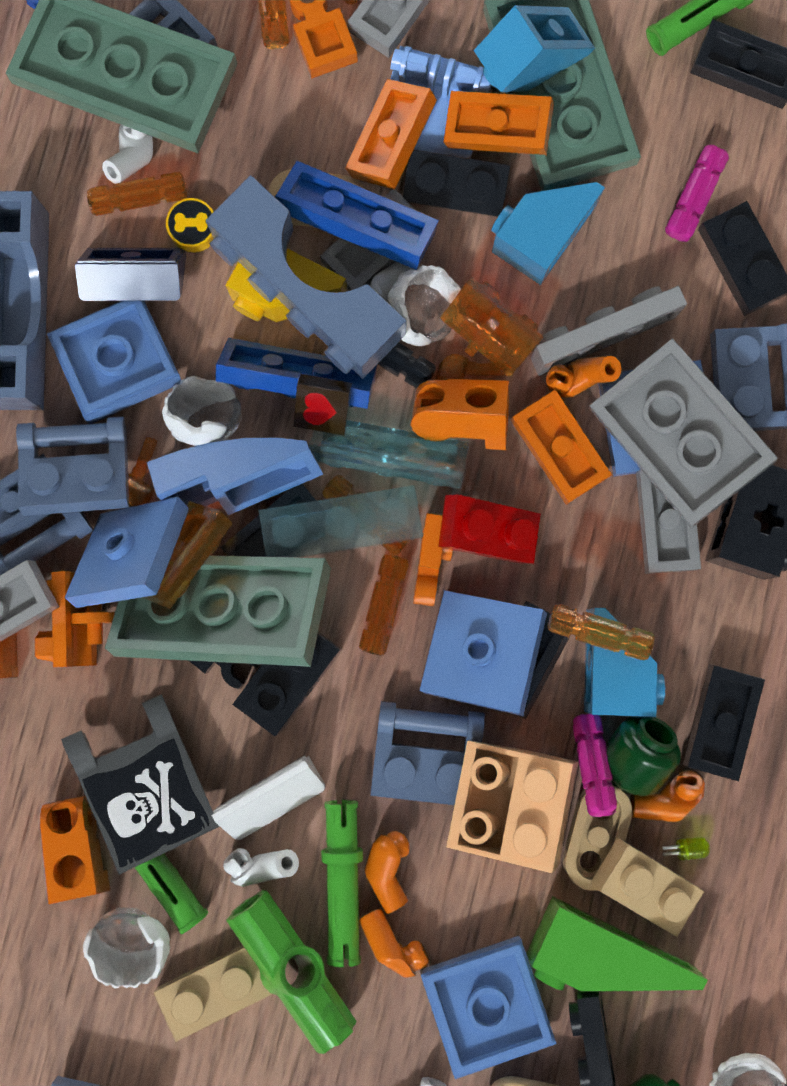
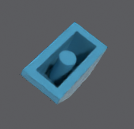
(532, 47)
(543, 227)
(619, 682)

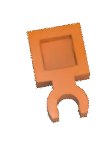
(322, 37)
(430, 561)

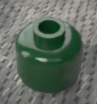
(642, 755)

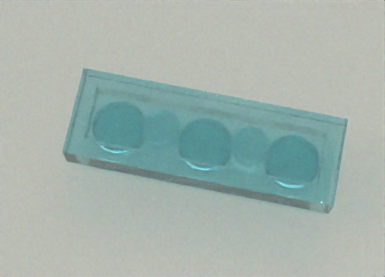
(393, 453)
(341, 523)

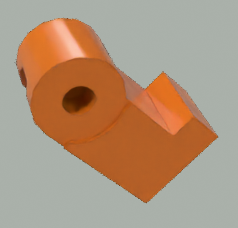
(462, 411)
(71, 851)

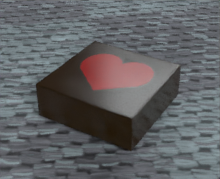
(322, 404)

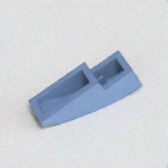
(234, 471)

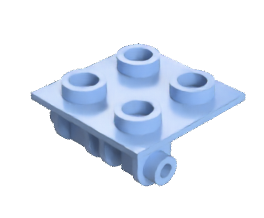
(441, 77)

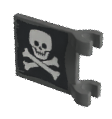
(143, 792)

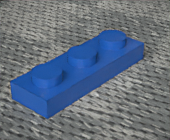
(357, 215)
(278, 370)

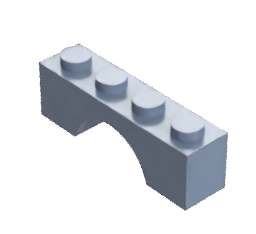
(23, 300)
(353, 323)

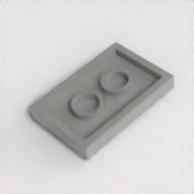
(682, 433)

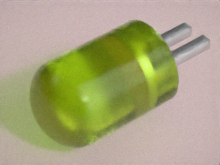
(689, 848)

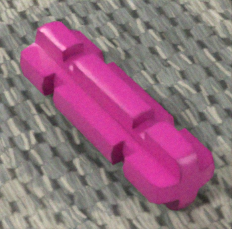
(697, 193)
(594, 765)

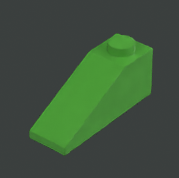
(600, 957)

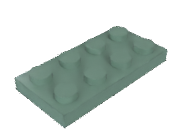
(123, 69)
(588, 119)
(231, 614)

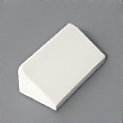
(269, 799)

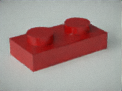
(489, 529)

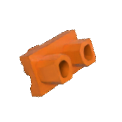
(73, 629)

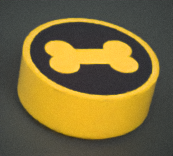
(188, 225)

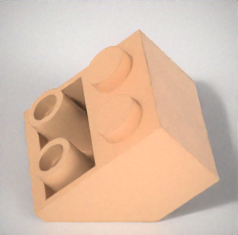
(512, 805)

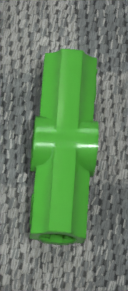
(311, 996)

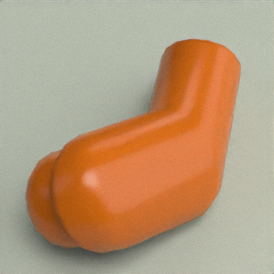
(582, 375)
(673, 802)
(383, 866)
(388, 950)

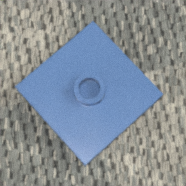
(113, 359)
(127, 553)
(483, 652)
(487, 1007)

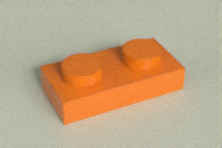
(499, 122)
(391, 133)
(560, 447)

